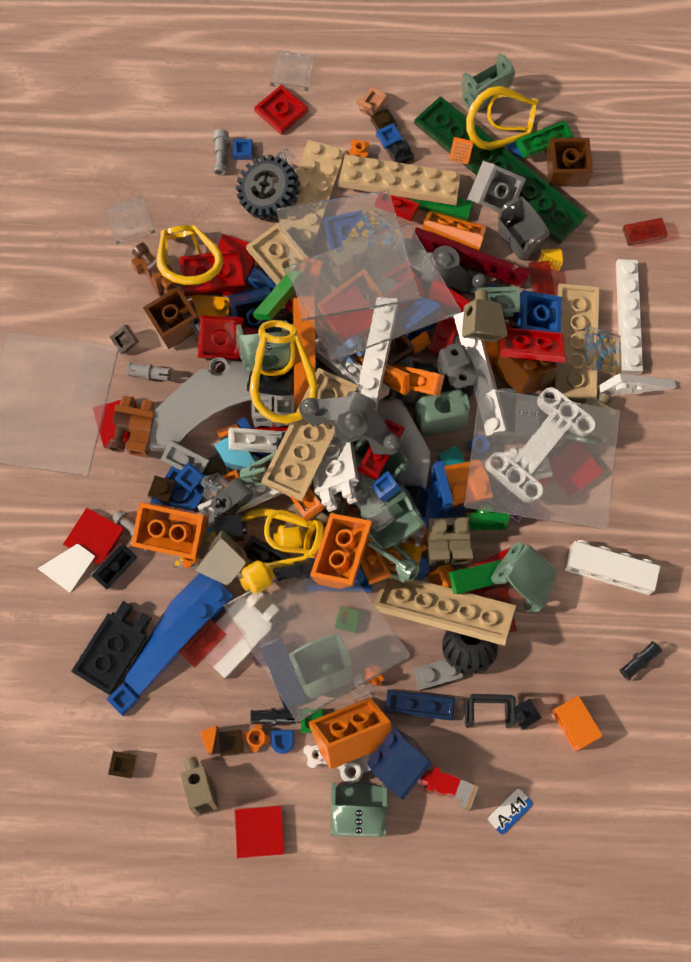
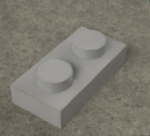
(179, 456)
(435, 674)

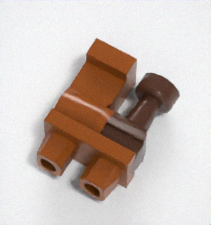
(147, 263)
(135, 421)

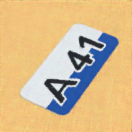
(510, 811)

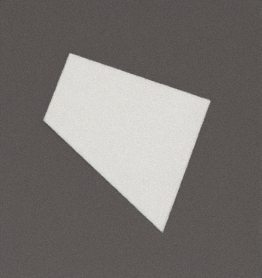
(68, 566)

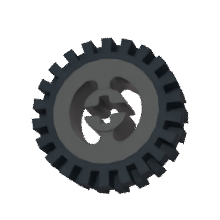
(276, 194)

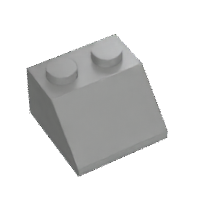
(495, 186)

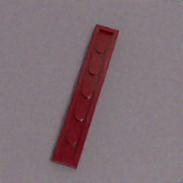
(476, 260)

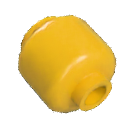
(290, 536)
(257, 577)

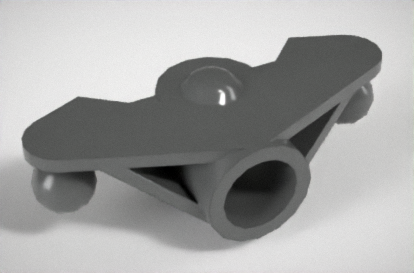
(455, 277)
(352, 419)

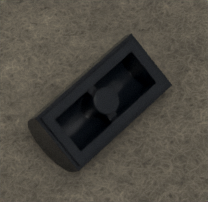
(261, 551)
(113, 565)

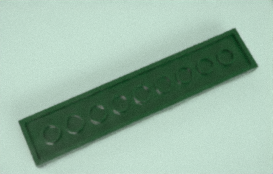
(444, 122)

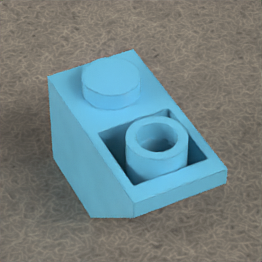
(233, 459)

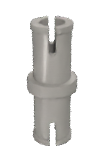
(148, 371)

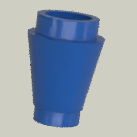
(260, 279)

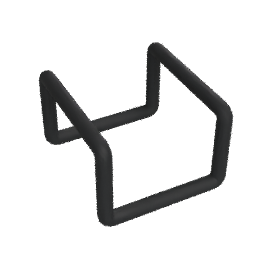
(490, 698)

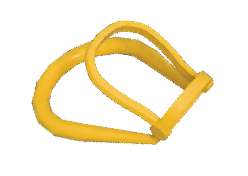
(498, 91)
(162, 255)
(254, 384)
(294, 519)

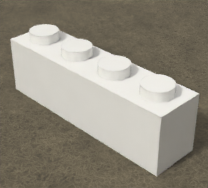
(612, 567)

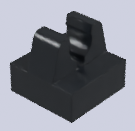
(400, 152)
(526, 714)

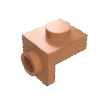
(372, 101)

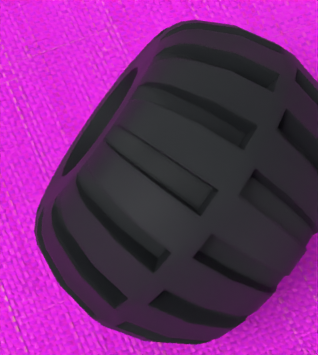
(468, 653)

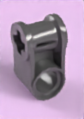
(232, 497)

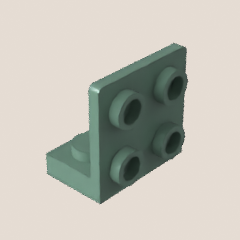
(507, 296)

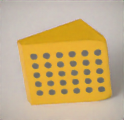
(554, 257)

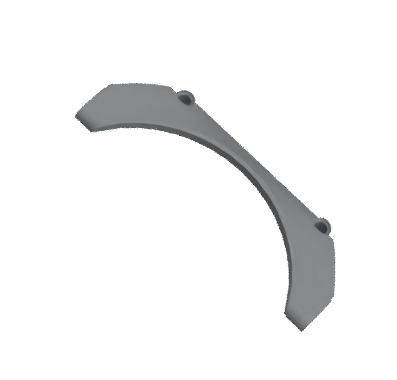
(213, 392)

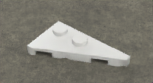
(634, 384)

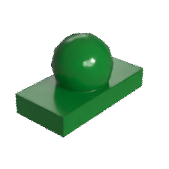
(487, 520)

